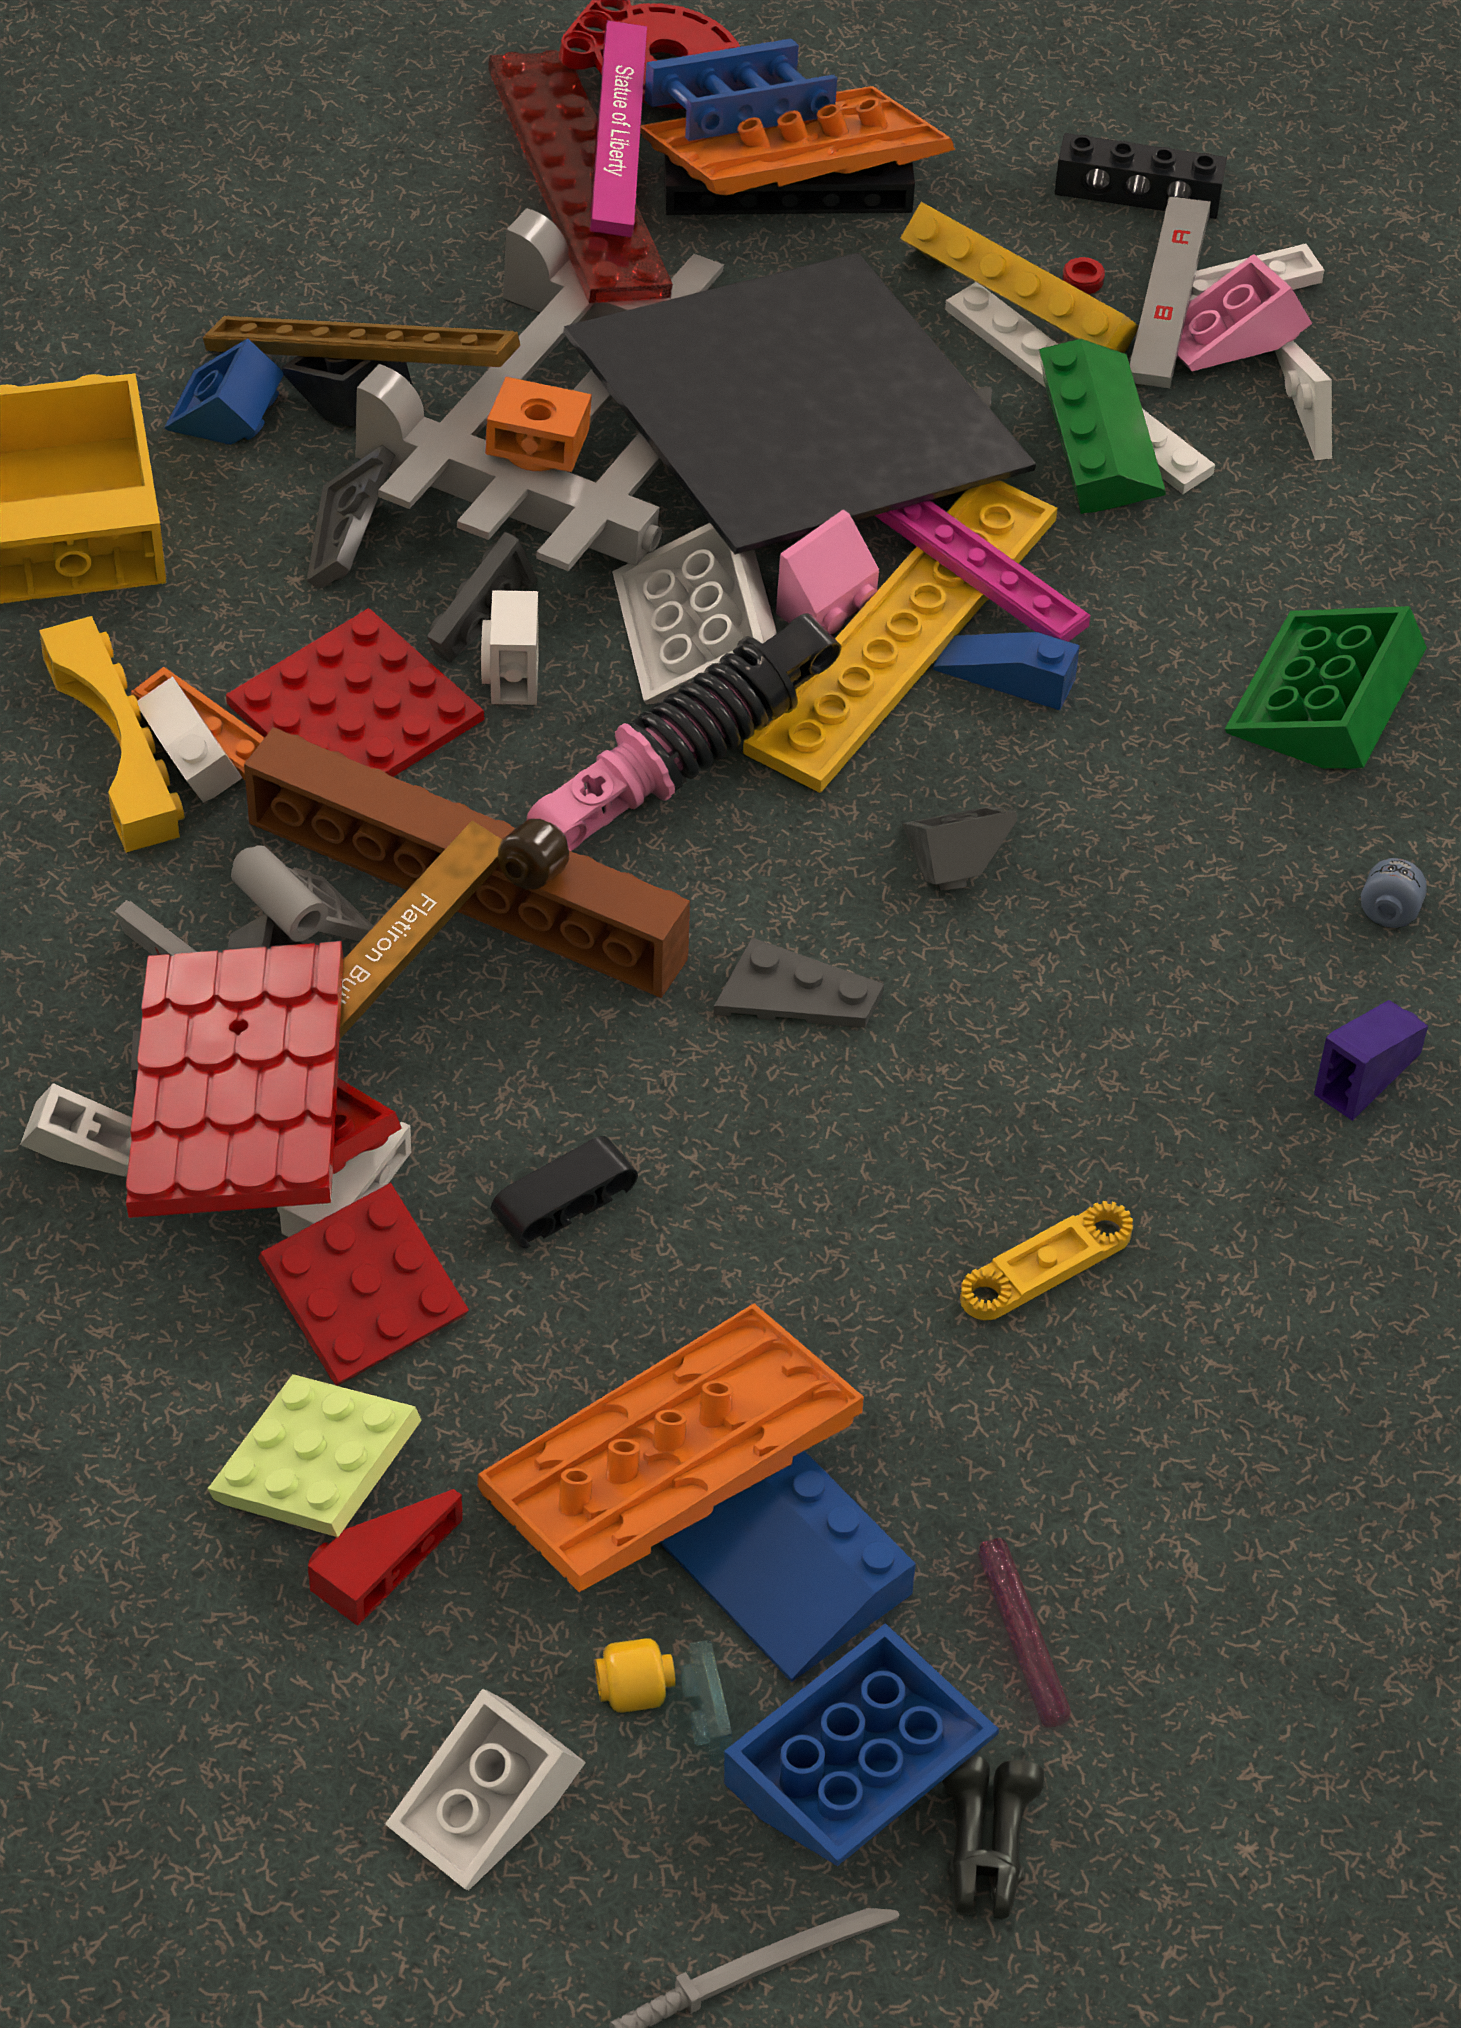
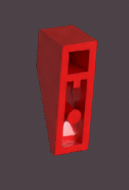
(377, 1555)

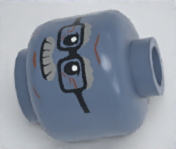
(1395, 889)

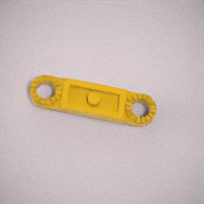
(1046, 1260)

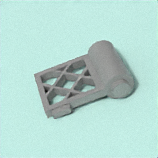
(296, 897)

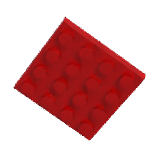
(359, 696)

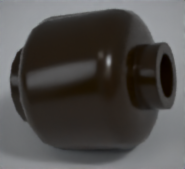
(533, 854)

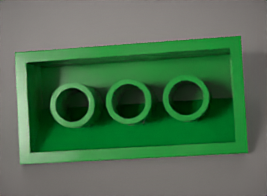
(1100, 425)

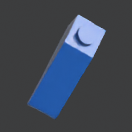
(1014, 663)

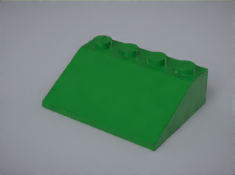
(1330, 684)

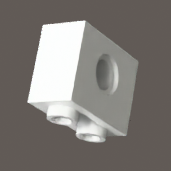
(511, 648)

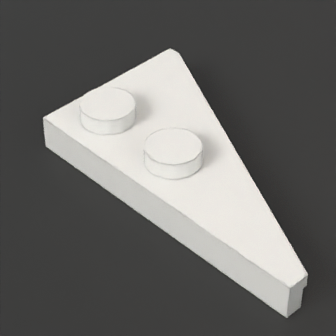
(1311, 395)

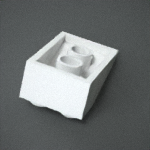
(484, 1789)

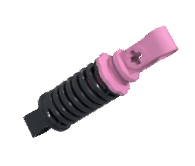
(691, 728)

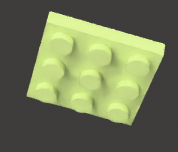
(315, 1455)

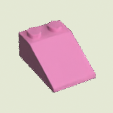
(1241, 317)

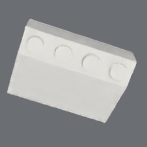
(690, 608)

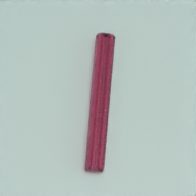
(1024, 1632)

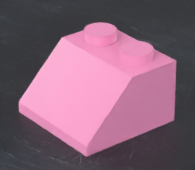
(827, 574)

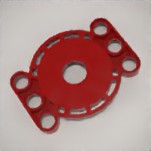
(669, 30)

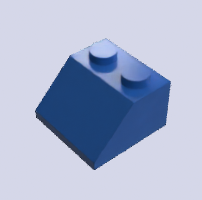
(227, 396)

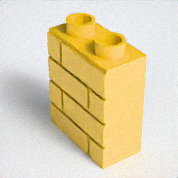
(76, 490)

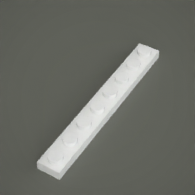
(1020, 343)

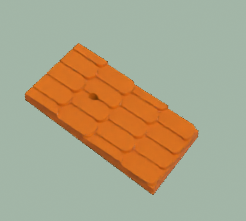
(848, 136)
(669, 1446)

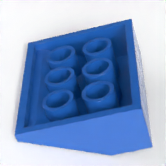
(795, 1565)
(855, 1747)

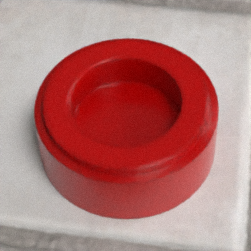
(1084, 274)

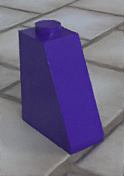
(1367, 1057)

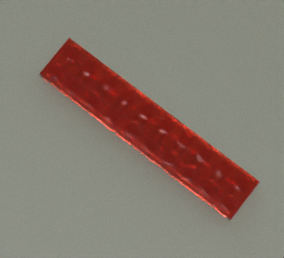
(560, 143)

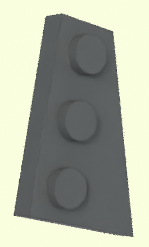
(344, 515)
(502, 569)
(790, 985)

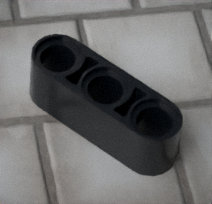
(563, 1189)

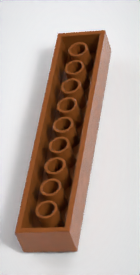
(401, 829)

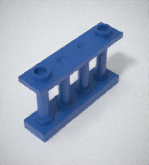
(737, 85)

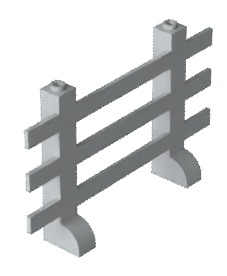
(454, 460)

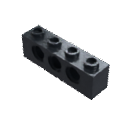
(1137, 173)

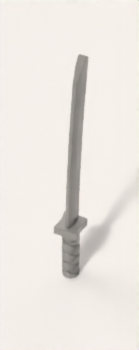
(691, 1992)

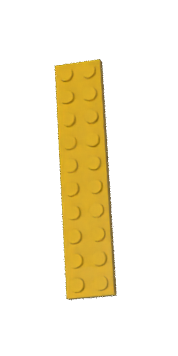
(893, 642)

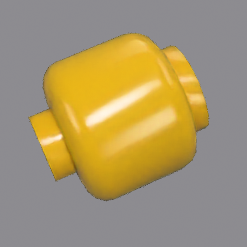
(634, 1675)

